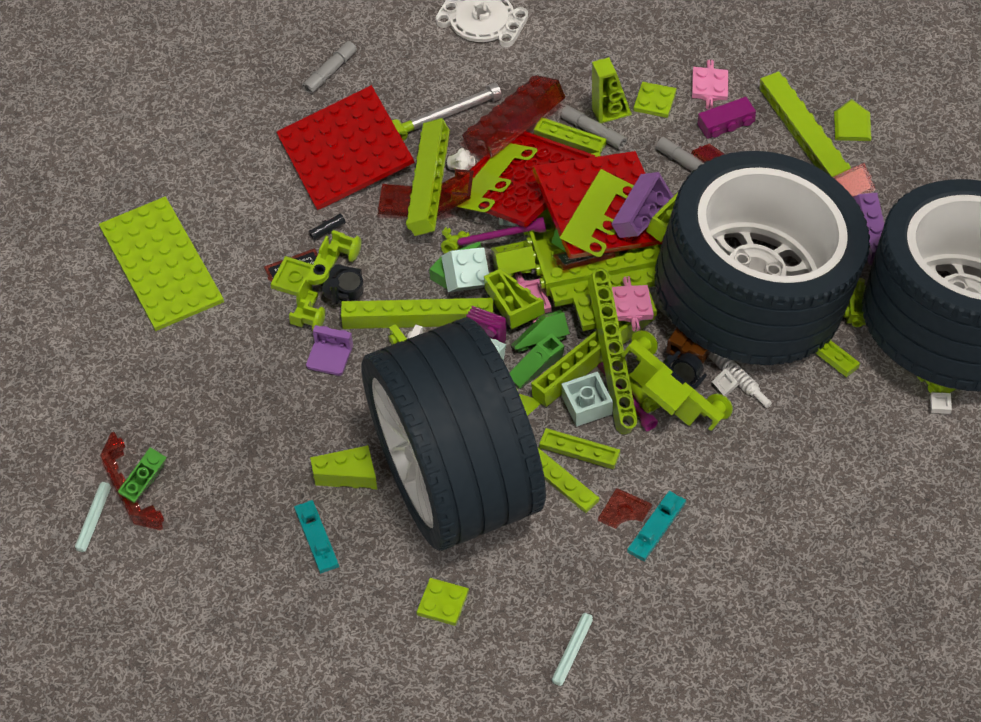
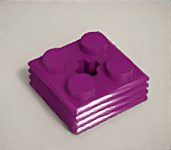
(492, 323)

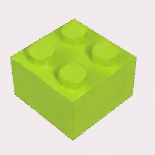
(514, 257)

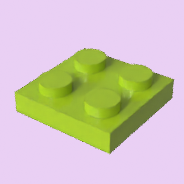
(655, 99)
(442, 601)

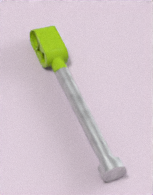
(492, 92)

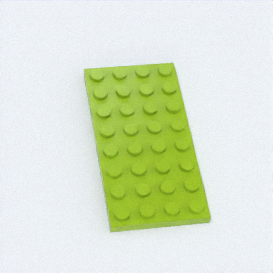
(161, 263)

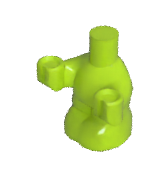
(451, 242)

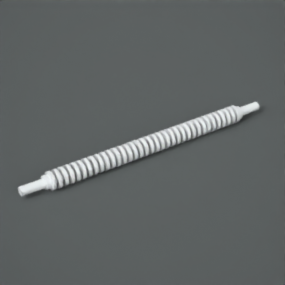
(747, 384)

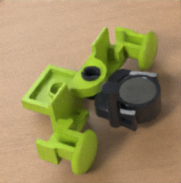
(298, 277)

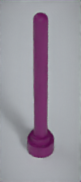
(537, 226)
(647, 421)

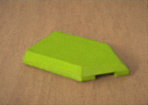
(852, 122)

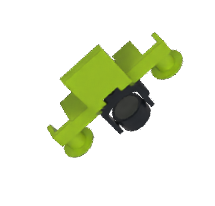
(672, 384)

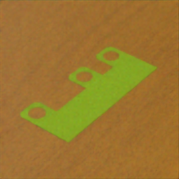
(489, 176)
(592, 210)

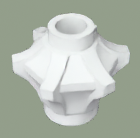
(461, 160)

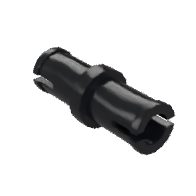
(327, 226)

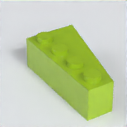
(607, 93)

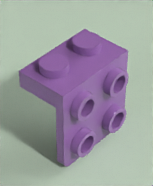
(330, 350)

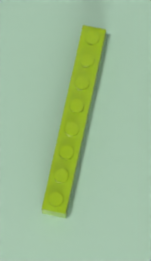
(802, 124)
(428, 177)
(408, 312)
(576, 364)

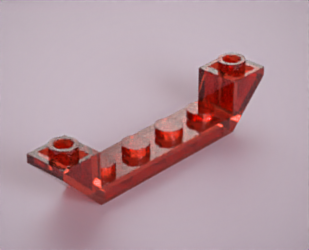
(146, 517)

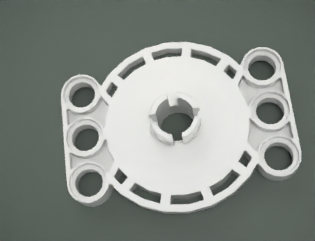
(493, 22)

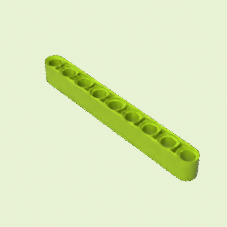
(612, 359)

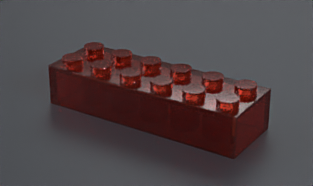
(513, 116)

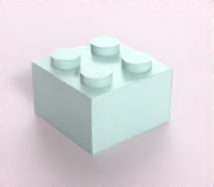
(465, 269)
(587, 399)

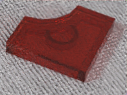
(623, 508)

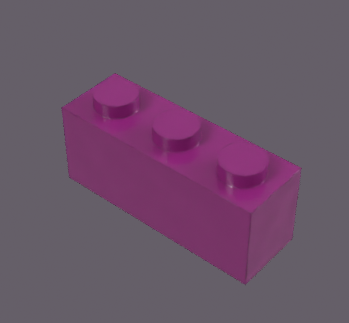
(726, 117)

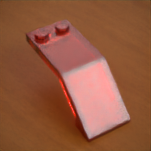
(455, 191)

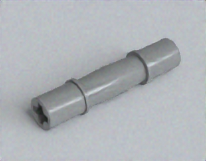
(329, 67)
(594, 127)
(675, 152)

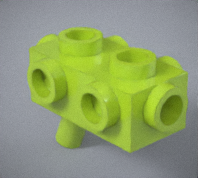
(854, 311)

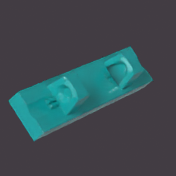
(656, 526)
(316, 536)

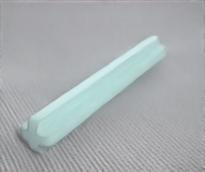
(93, 516)
(572, 649)

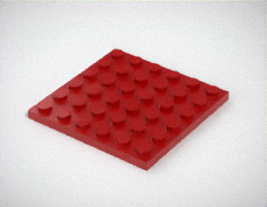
(345, 147)
(566, 185)
(523, 198)

